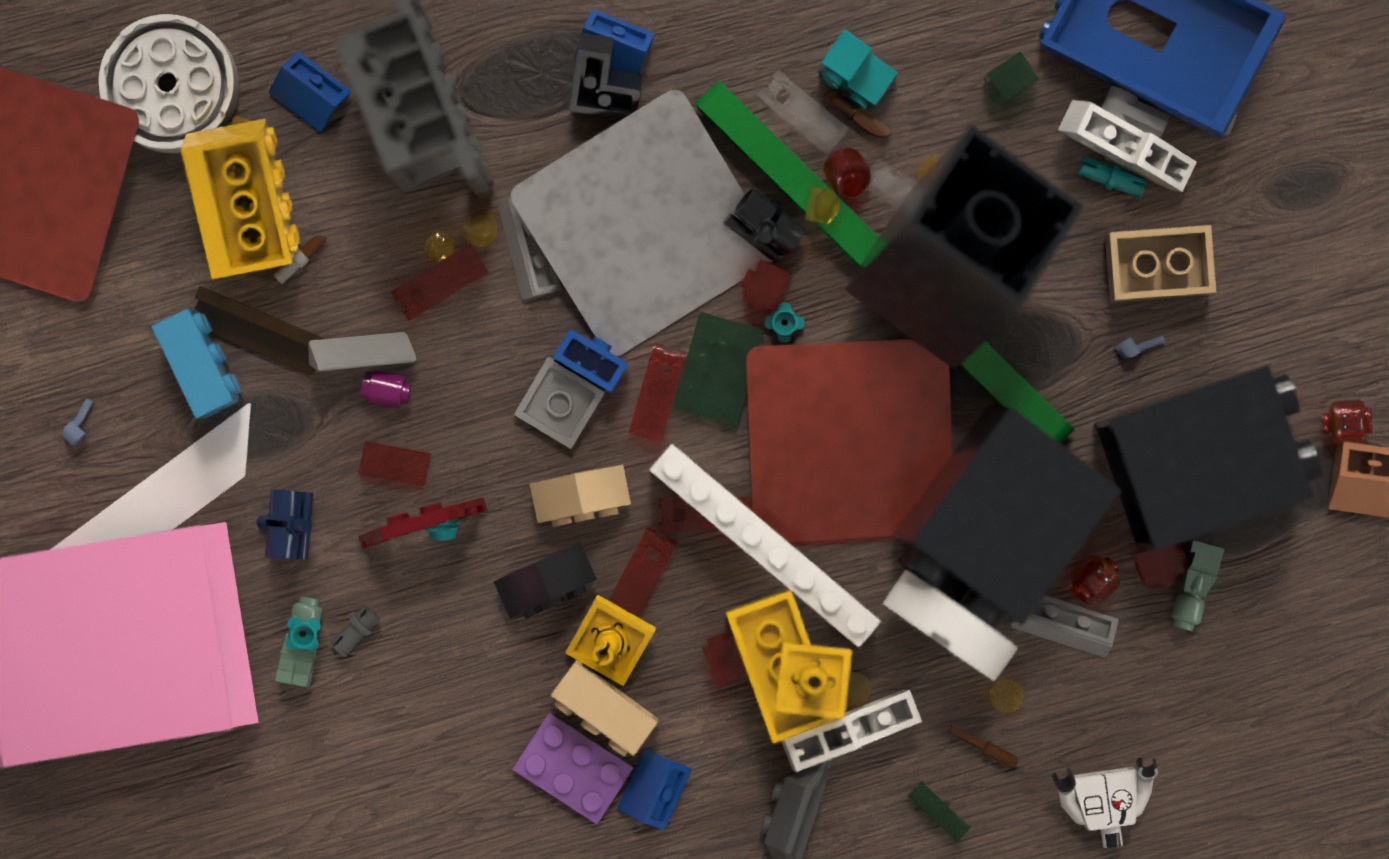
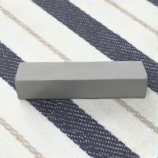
(531, 266)
(360, 351)
(1071, 626)

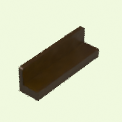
(256, 330)

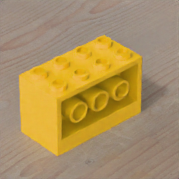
(227, 216)
(759, 635)

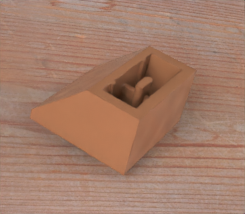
(1360, 479)

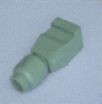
(1196, 582)
(298, 664)

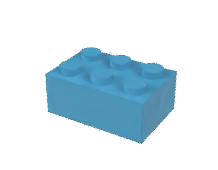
(197, 362)

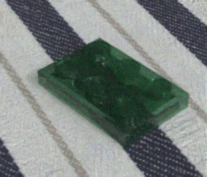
(716, 369)

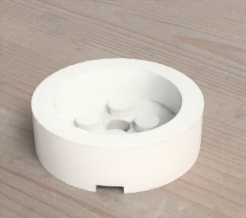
(196, 57)
(950, 625)

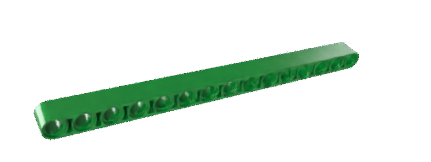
(856, 241)

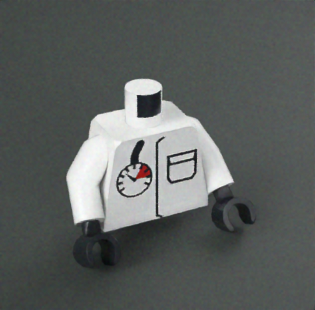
(1107, 798)

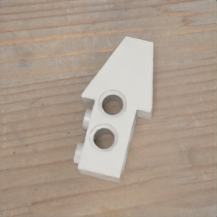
(1127, 145)
(855, 730)

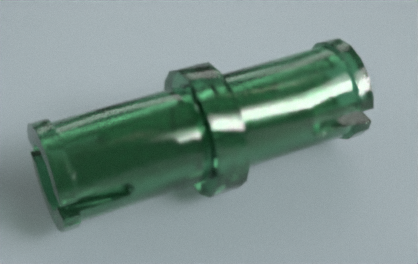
(939, 811)

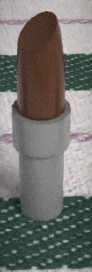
(300, 258)

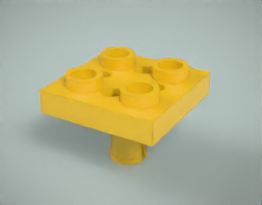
(604, 650)
(813, 680)

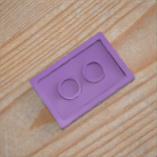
(573, 768)

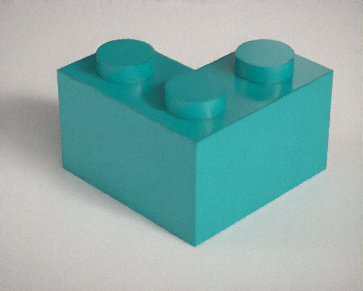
(856, 70)

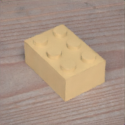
(1160, 263)
(604, 709)

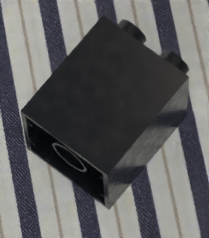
(964, 248)
(1208, 457)
(1003, 517)

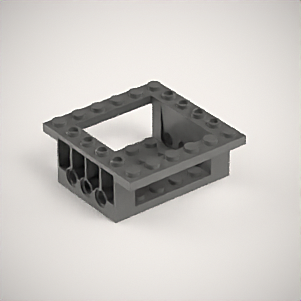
(403, 60)

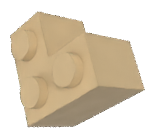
(580, 495)

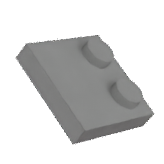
(560, 402)

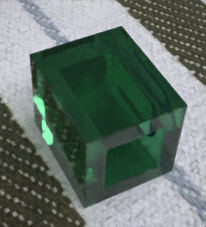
(1010, 79)

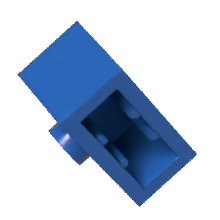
(591, 360)

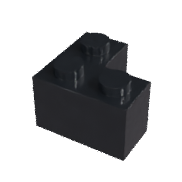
(597, 87)
(546, 582)

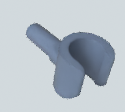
(1129, 349)
(71, 431)

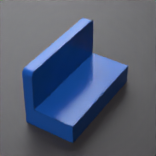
(629, 42)
(308, 91)
(654, 789)

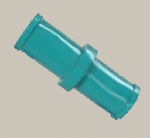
(1112, 177)

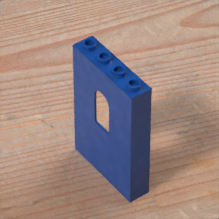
(1199, 71)

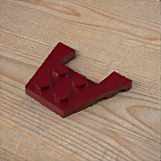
(429, 516)

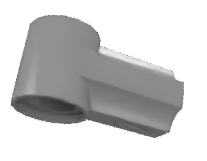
(1138, 114)

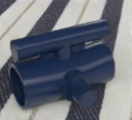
(287, 524)

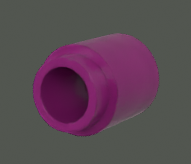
(385, 388)

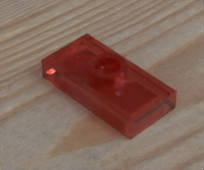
(395, 463)

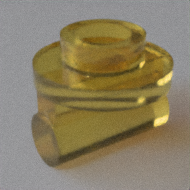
(822, 205)
(480, 229)

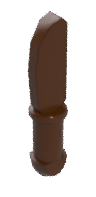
(858, 116)
(988, 749)

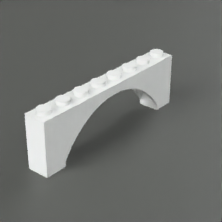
(765, 545)

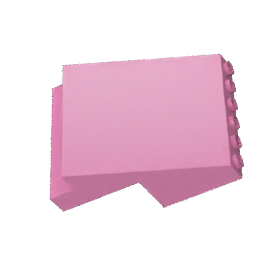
(121, 645)

